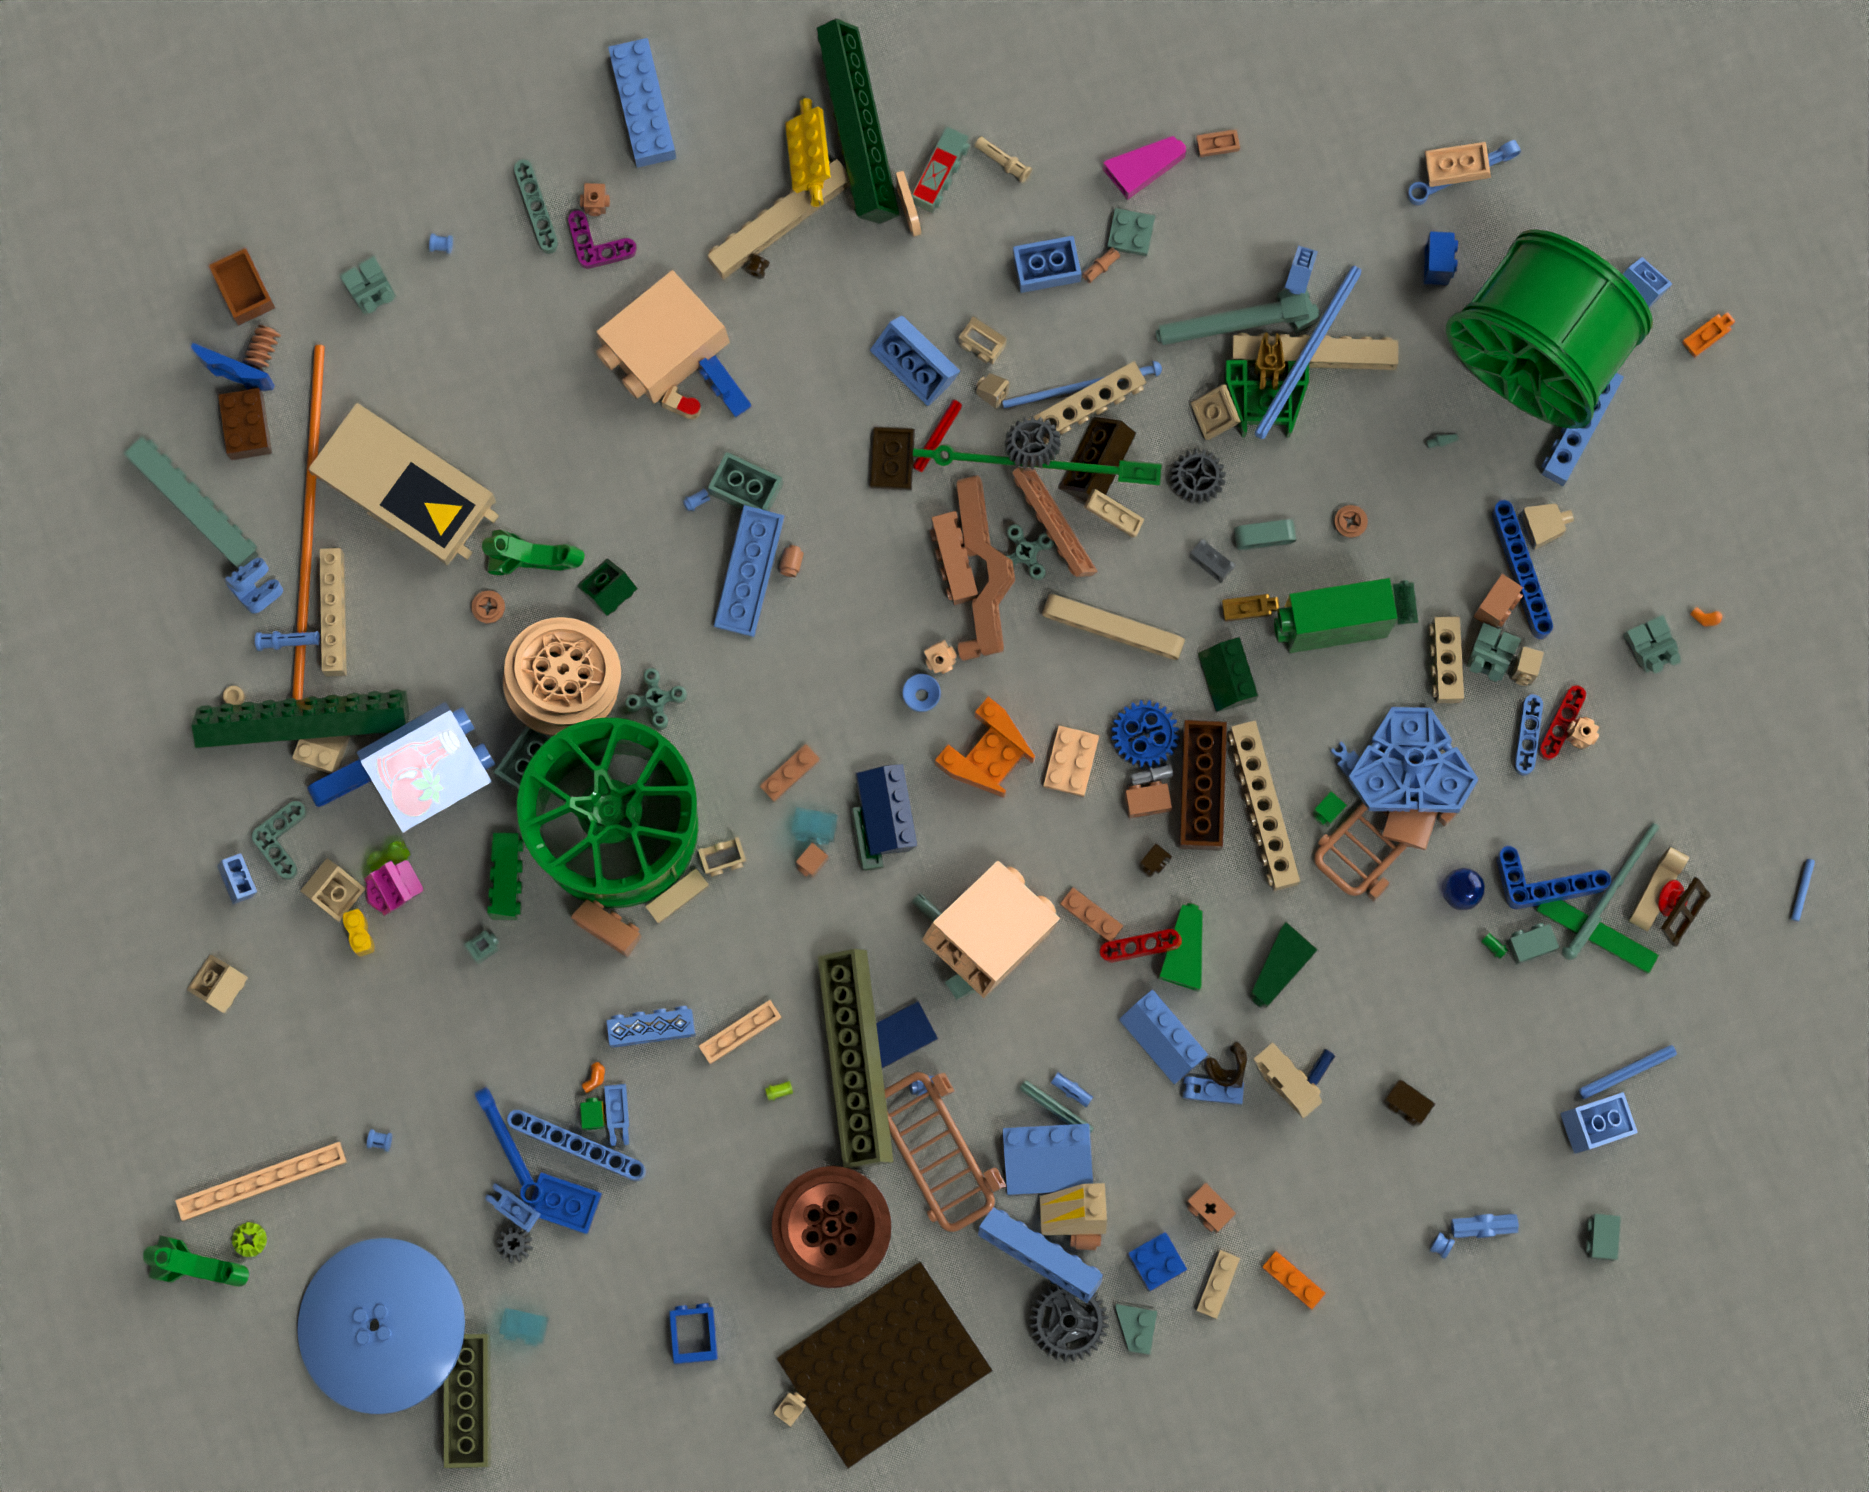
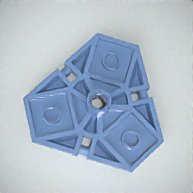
(1390, 779)

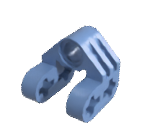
(243, 586)

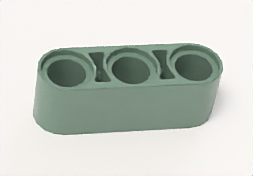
(1265, 534)

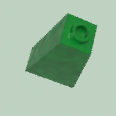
(1184, 964)

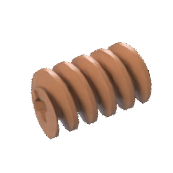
(260, 347)

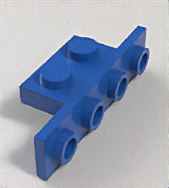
(724, 385)

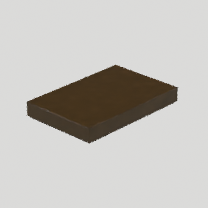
(892, 458)

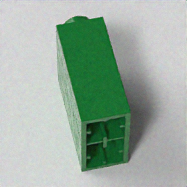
(1336, 616)

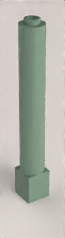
(1286, 310)

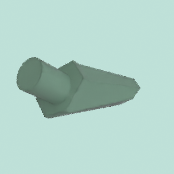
(1442, 440)

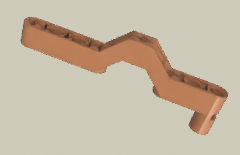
(1000, 572)

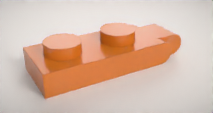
(1708, 334)

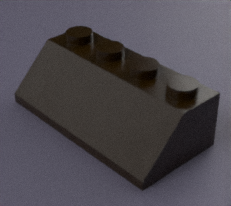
(1102, 444)

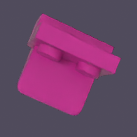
(392, 886)

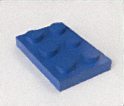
(566, 1203)

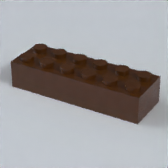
(1203, 785)

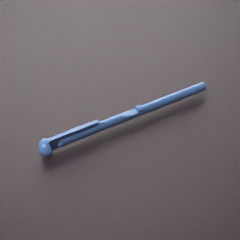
(1156, 368)

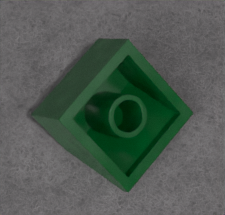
(607, 587)

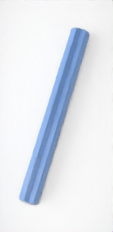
(1627, 1072)

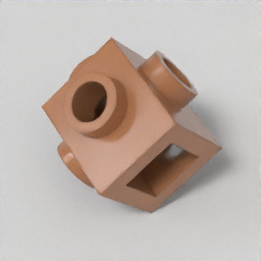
(594, 199)

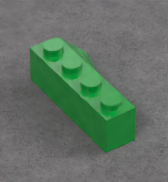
(505, 876)

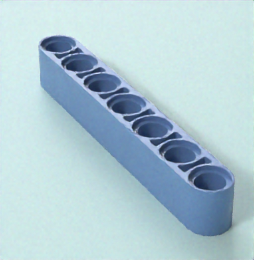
(567, 1140)

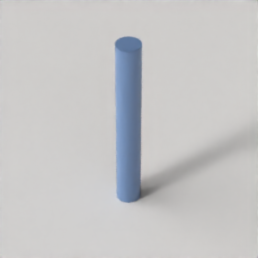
(1803, 890)

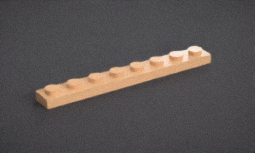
(261, 1181)

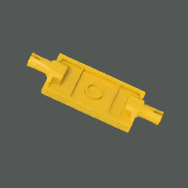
(808, 151)

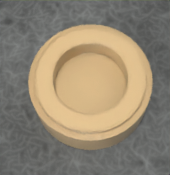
(233, 695)

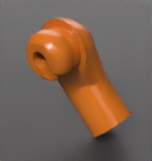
(1708, 619)
(597, 1077)

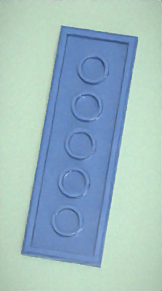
(749, 570)

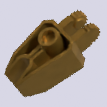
(1270, 361)

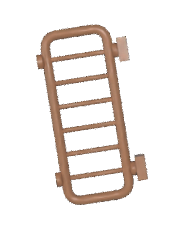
(1376, 887)
(992, 1179)

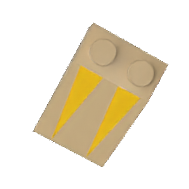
(1074, 1211)

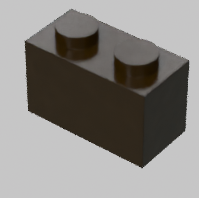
(1408, 1103)

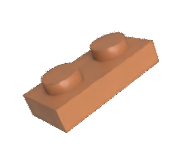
(1218, 143)

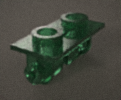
(1405, 602)

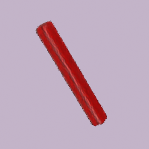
(939, 433)

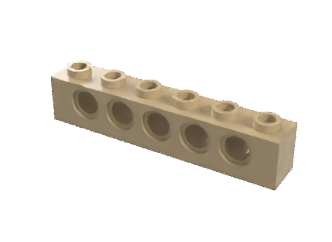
(1135, 385)
(333, 612)

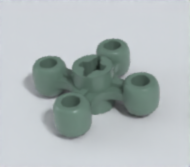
(1034, 548)
(647, 699)

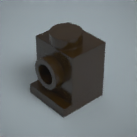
(1154, 861)

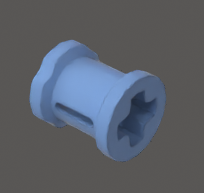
(441, 243)
(379, 1140)

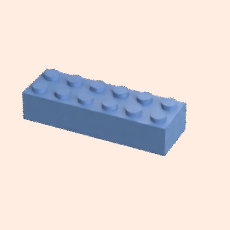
(642, 102)

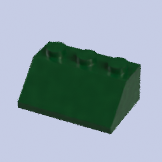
(1228, 675)

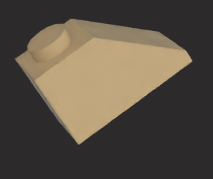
(993, 389)

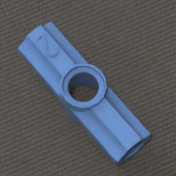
(1484, 1226)

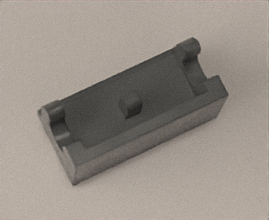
(1211, 561)

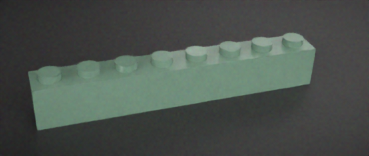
(191, 503)

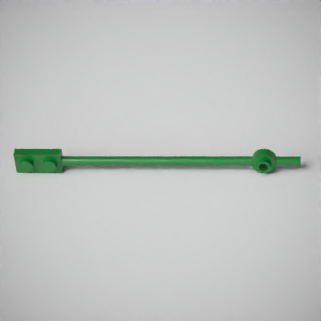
(1127, 470)

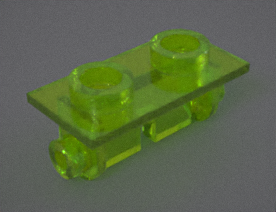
(395, 852)

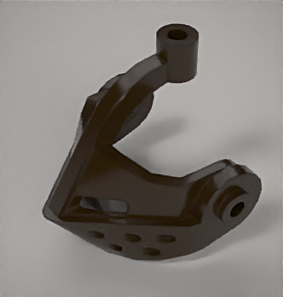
(1220, 1075)

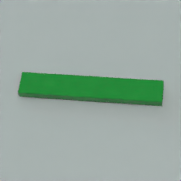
(1602, 935)

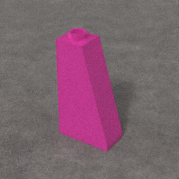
(1142, 166)

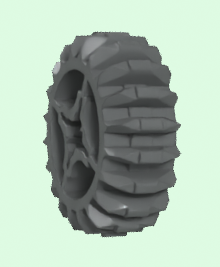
(1034, 450)
(1205, 477)

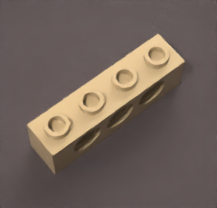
(1451, 628)

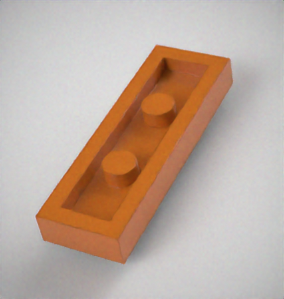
(1293, 1280)

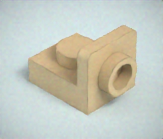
(790, 1408)

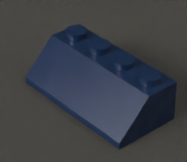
(886, 810)

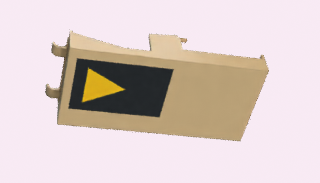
(403, 484)

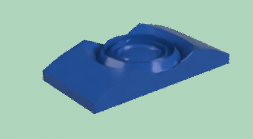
(232, 369)

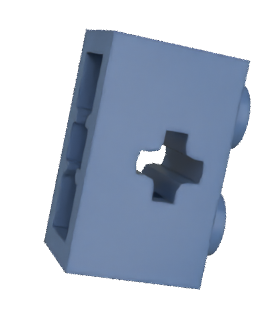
(237, 878)

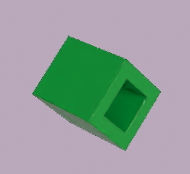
(1329, 809)
(592, 1114)

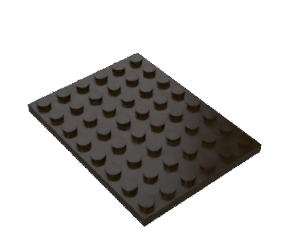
(884, 1364)

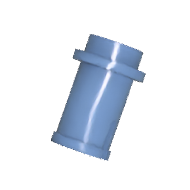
(696, 500)

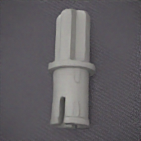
(1152, 775)

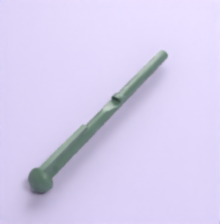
(1593, 920)

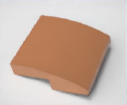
(1410, 827)

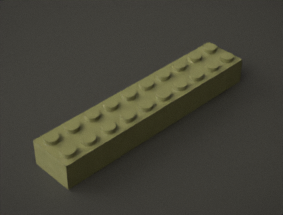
(855, 1059)

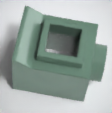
(482, 946)

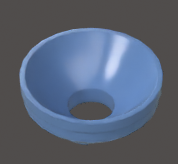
(917, 683)

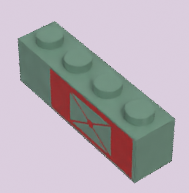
(940, 169)

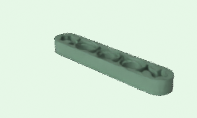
(536, 216)

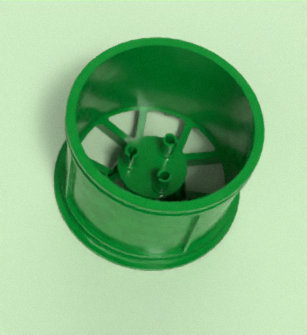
(1550, 328)
(608, 808)

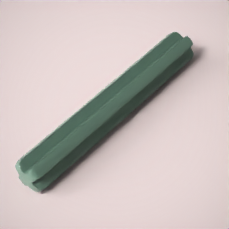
(1052, 1105)

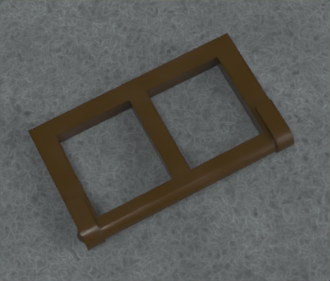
(1680, 906)

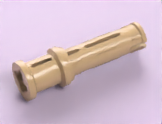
(1010, 164)

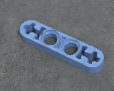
(1525, 734)

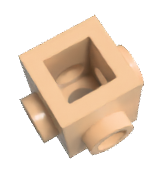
(940, 649)
(1576, 734)

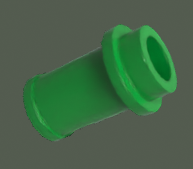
(1494, 946)

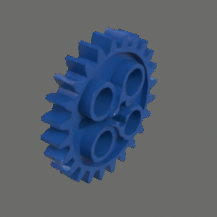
(1137, 717)

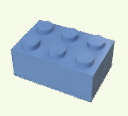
(1046, 264)

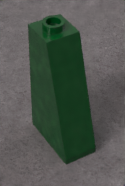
(1283, 963)

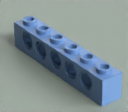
(1559, 471)

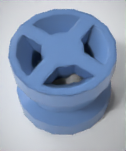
(1442, 1245)

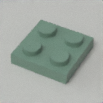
(1131, 232)

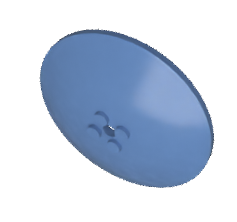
(416, 1334)

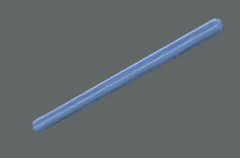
(1307, 352)

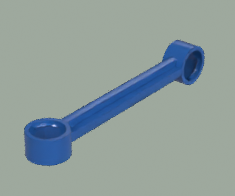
(488, 1105)

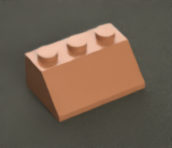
(607, 927)

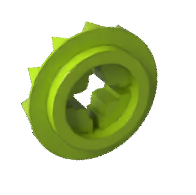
(259, 1239)

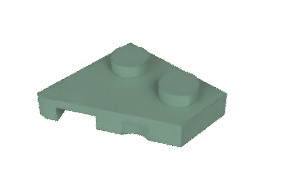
(1137, 1327)

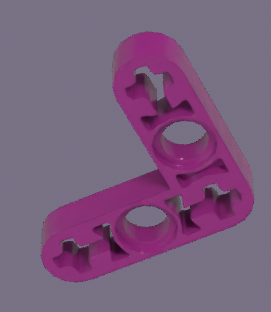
(596, 251)

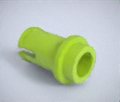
(778, 1090)

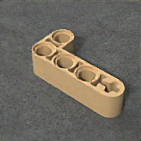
(1667, 869)

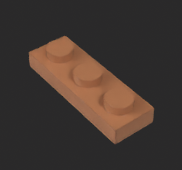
(790, 773)
(1091, 915)

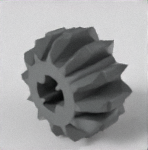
(518, 1250)

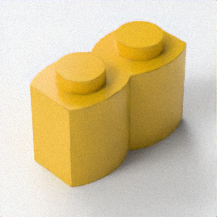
(359, 938)

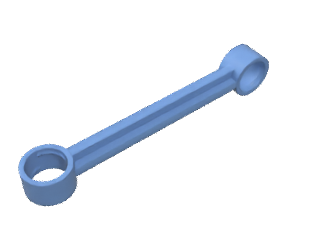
(1504, 153)

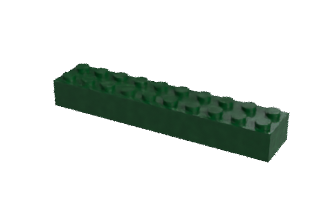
(857, 121)
(300, 718)

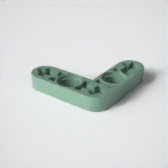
(273, 834)

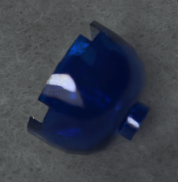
(1463, 889)

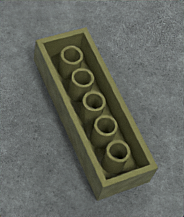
(469, 1406)

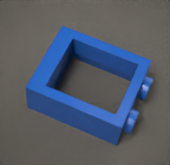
(698, 1356)

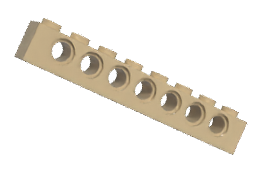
(1249, 733)

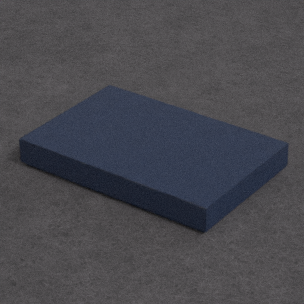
(904, 1034)

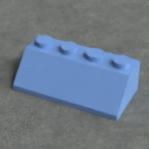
(914, 360)
(1163, 1037)

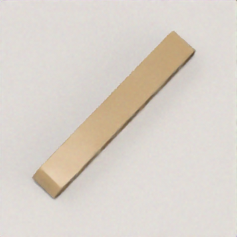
(1113, 627)

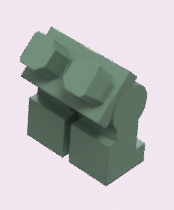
(369, 287)
(1659, 652)
(1492, 662)

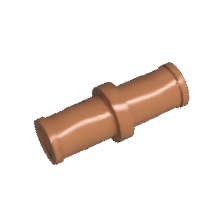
(1101, 265)

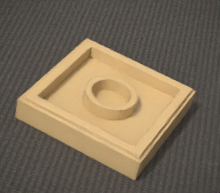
(1215, 412)

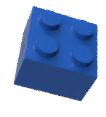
(1439, 258)
(1157, 1261)

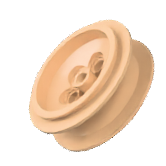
(556, 709)

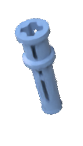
(277, 640)

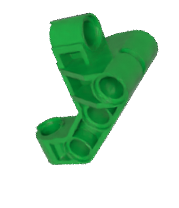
(510, 551)
(173, 1260)

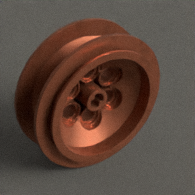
(813, 1192)

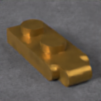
(1249, 607)

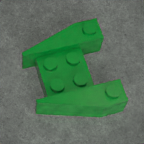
(1253, 402)

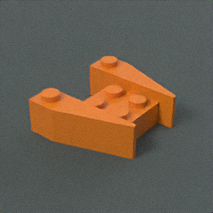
(992, 756)

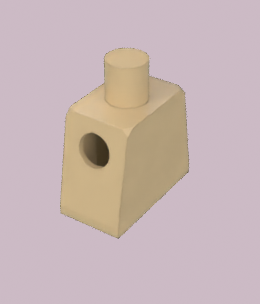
(1545, 523)

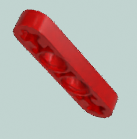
(1561, 722)
(1140, 942)

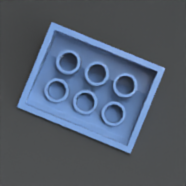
(1047, 1158)

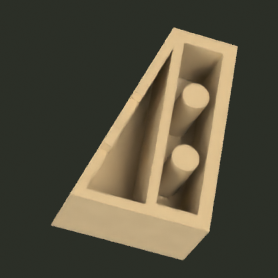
(1287, 1080)

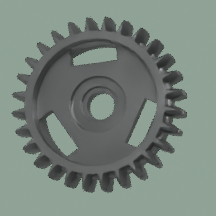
(1057, 1334)

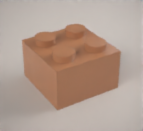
(1500, 599)

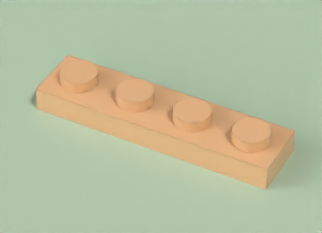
(740, 1032)

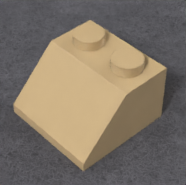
(321, 753)
(332, 889)
(217, 983)

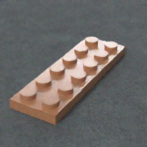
(1054, 521)

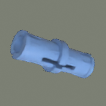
(1072, 1089)

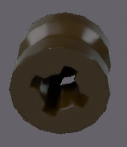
(757, 266)

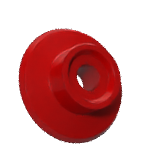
(1670, 896)

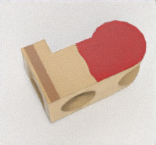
(683, 406)

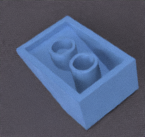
(1599, 1123)

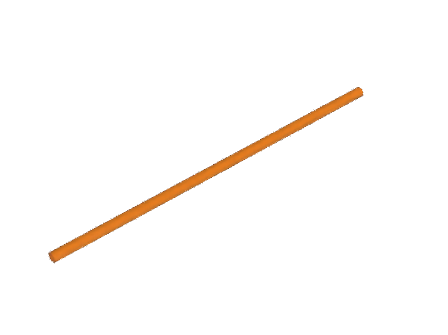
(308, 521)

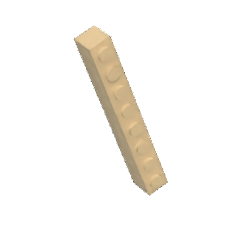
(773, 224)
(1331, 353)

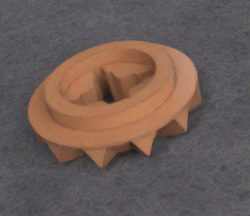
(1360, 520)
(481, 600)

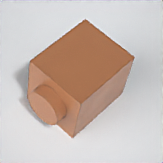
(811, 861)

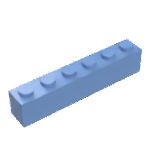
(1040, 1254)

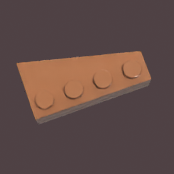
(954, 558)

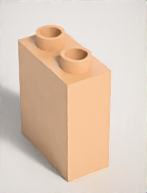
(661, 338)
(991, 928)

